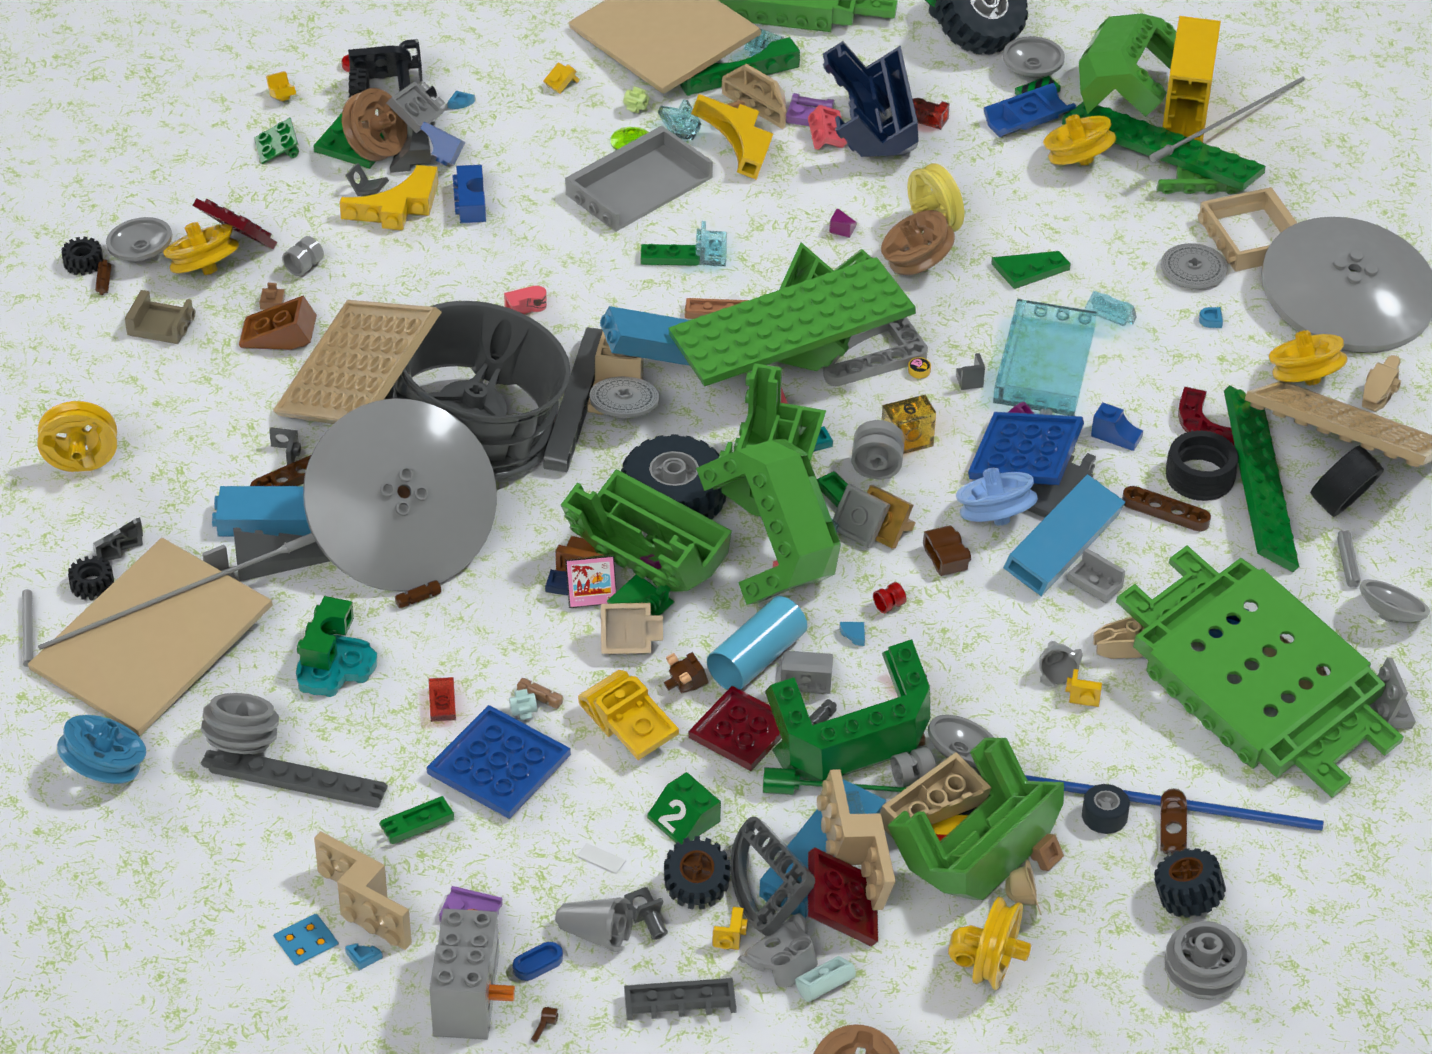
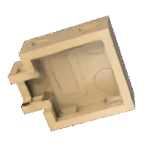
(629, 628)

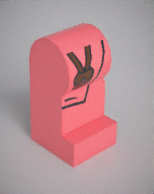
(526, 299)

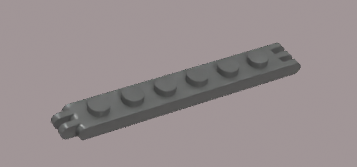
(296, 777)

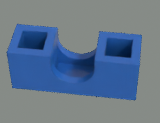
(469, 193)

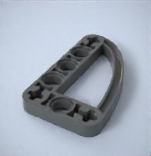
(790, 888)

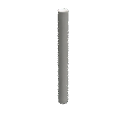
(27, 620)

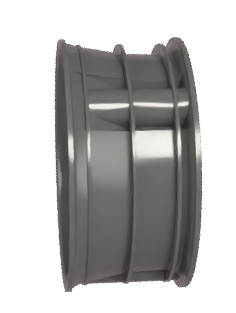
(505, 351)

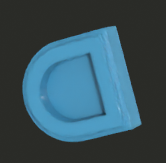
(1211, 317)

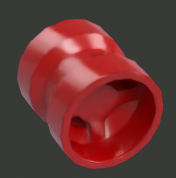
(888, 598)

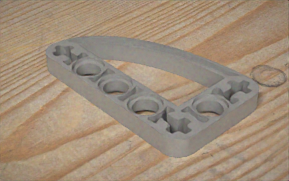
(841, 373)

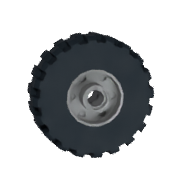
(982, 24)
(670, 468)

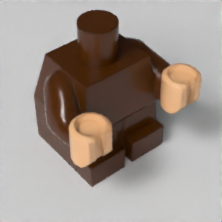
(685, 674)

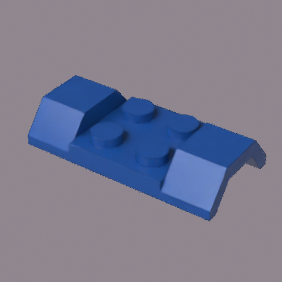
(1026, 110)

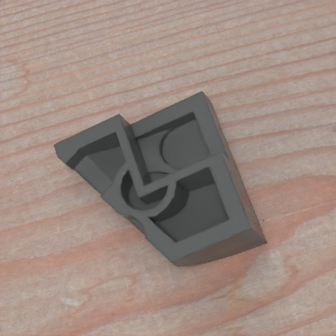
(123, 538)

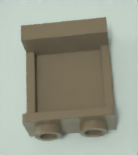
(158, 320)

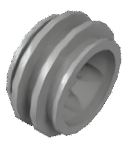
(239, 723)
(1204, 972)

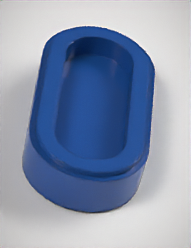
(537, 961)

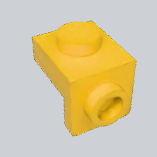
(560, 77)
(279, 86)
(1083, 691)
(730, 937)

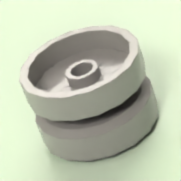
(878, 449)

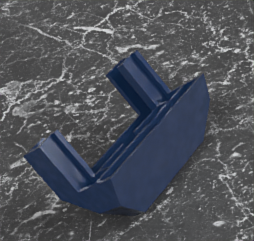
(879, 102)

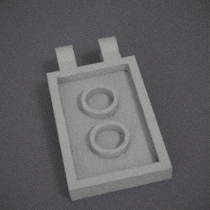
(416, 105)

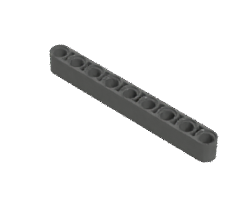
(573, 405)

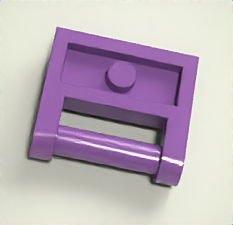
(799, 114)

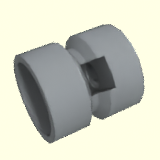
(302, 256)
(909, 768)

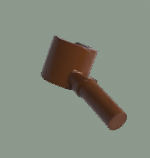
(548, 1015)

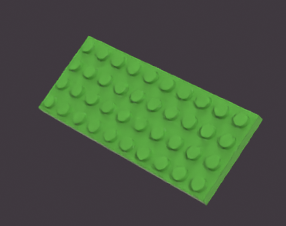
(791, 321)

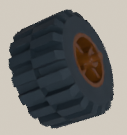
(696, 872)
(1190, 882)

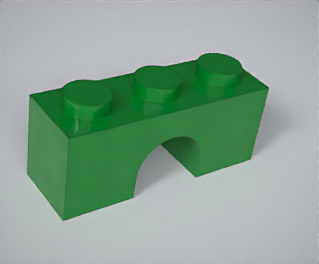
(318, 645)

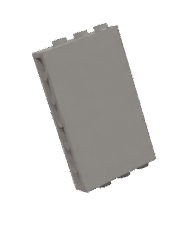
(638, 178)

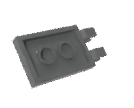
(1051, 495)

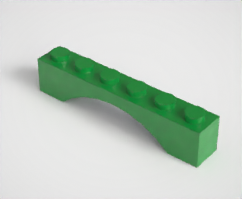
(775, 58)

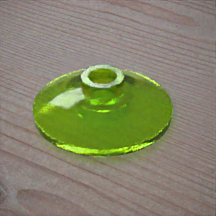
(626, 135)

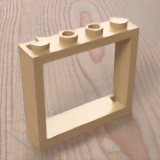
(1239, 204)

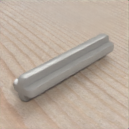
(1348, 558)

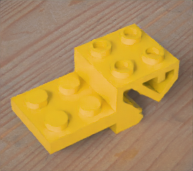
(625, 709)

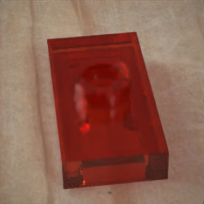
(442, 699)

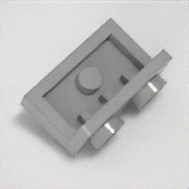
(1097, 576)

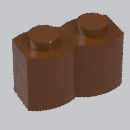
(946, 550)

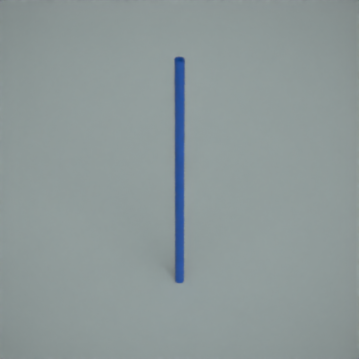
(1202, 806)

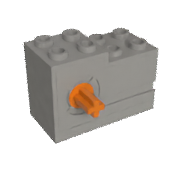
(466, 974)

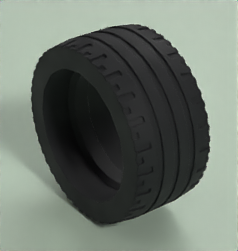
(1346, 480)
(1202, 484)

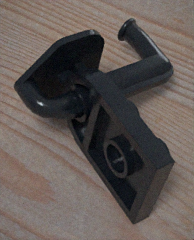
(390, 62)

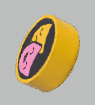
(919, 367)

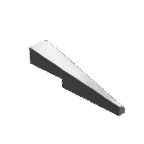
(414, 151)
(256, 544)

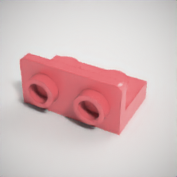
(822, 127)

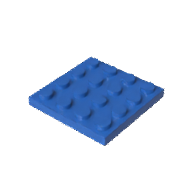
(1028, 445)
(498, 761)

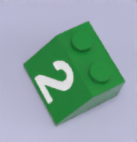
(685, 809)

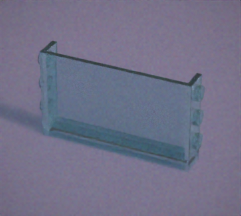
(1045, 357)

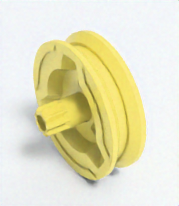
(944, 195)

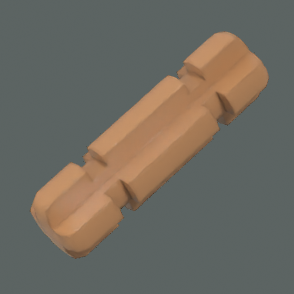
(541, 693)

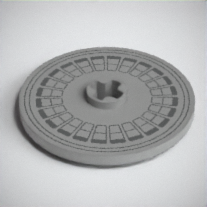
(1194, 266)
(624, 397)

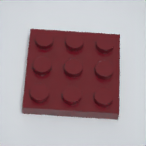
(239, 223)
(738, 728)
(841, 898)

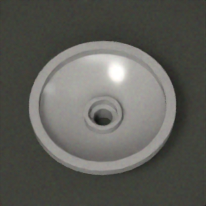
(1033, 56)
(139, 239)
(1393, 602)
(956, 734)

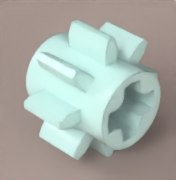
(523, 704)

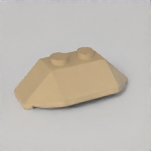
(757, 92)

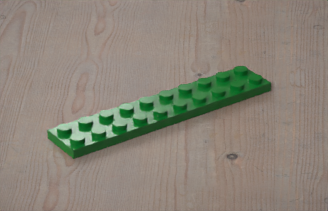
(1191, 156)
(1261, 481)

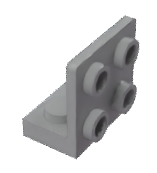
(810, 670)
(1393, 704)

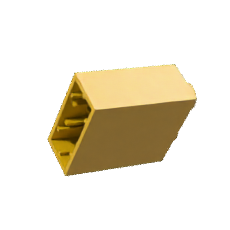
(1191, 76)

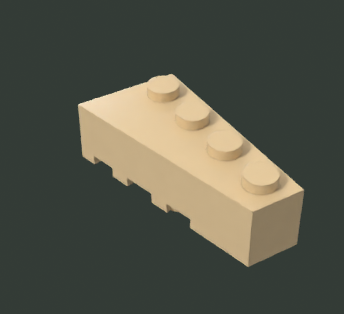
(940, 793)

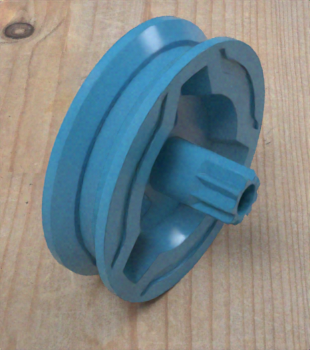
(101, 749)

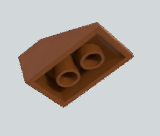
(280, 326)

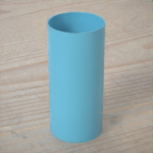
(757, 643)

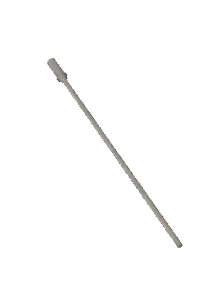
(1168, 149)
(286, 548)

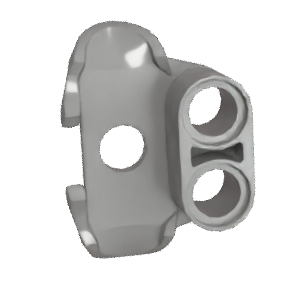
(789, 958)

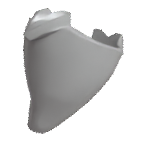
(1058, 663)

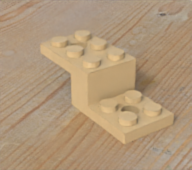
(614, 365)
(856, 839)
(363, 890)

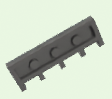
(679, 996)

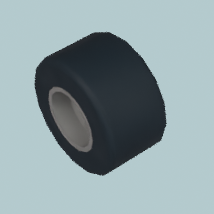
(1105, 808)

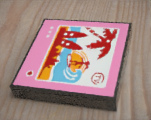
(590, 580)

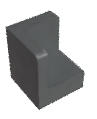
(971, 376)

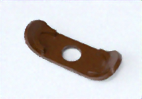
(1173, 811)

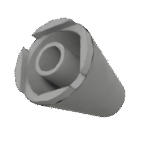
(598, 921)

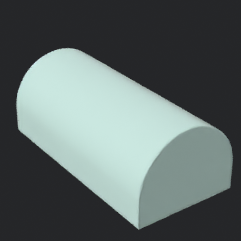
(825, 978)

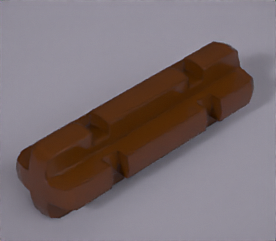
(103, 277)
(418, 594)

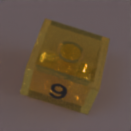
(915, 419)

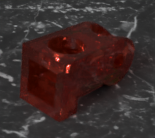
(931, 113)

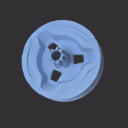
(996, 496)

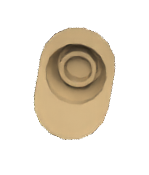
(1021, 886)

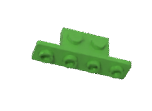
(1191, 182)

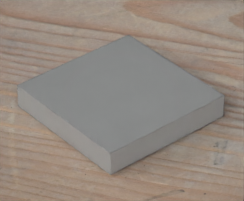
(860, 515)

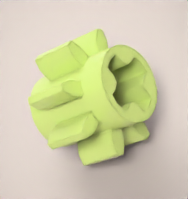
(636, 99)

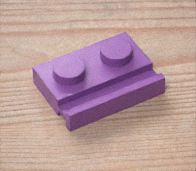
(467, 899)

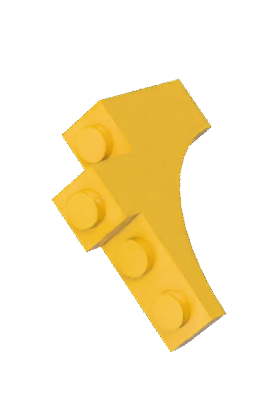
(739, 129)
(392, 206)

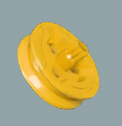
(1079, 140)
(201, 248)
(1308, 358)
(70, 452)
(997, 943)

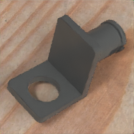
(648, 912)

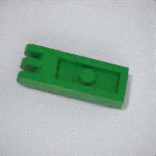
(669, 254)
(417, 820)

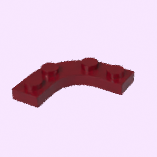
(1192, 417)

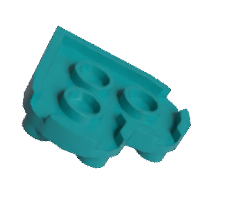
(353, 662)

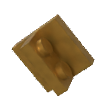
(896, 519)

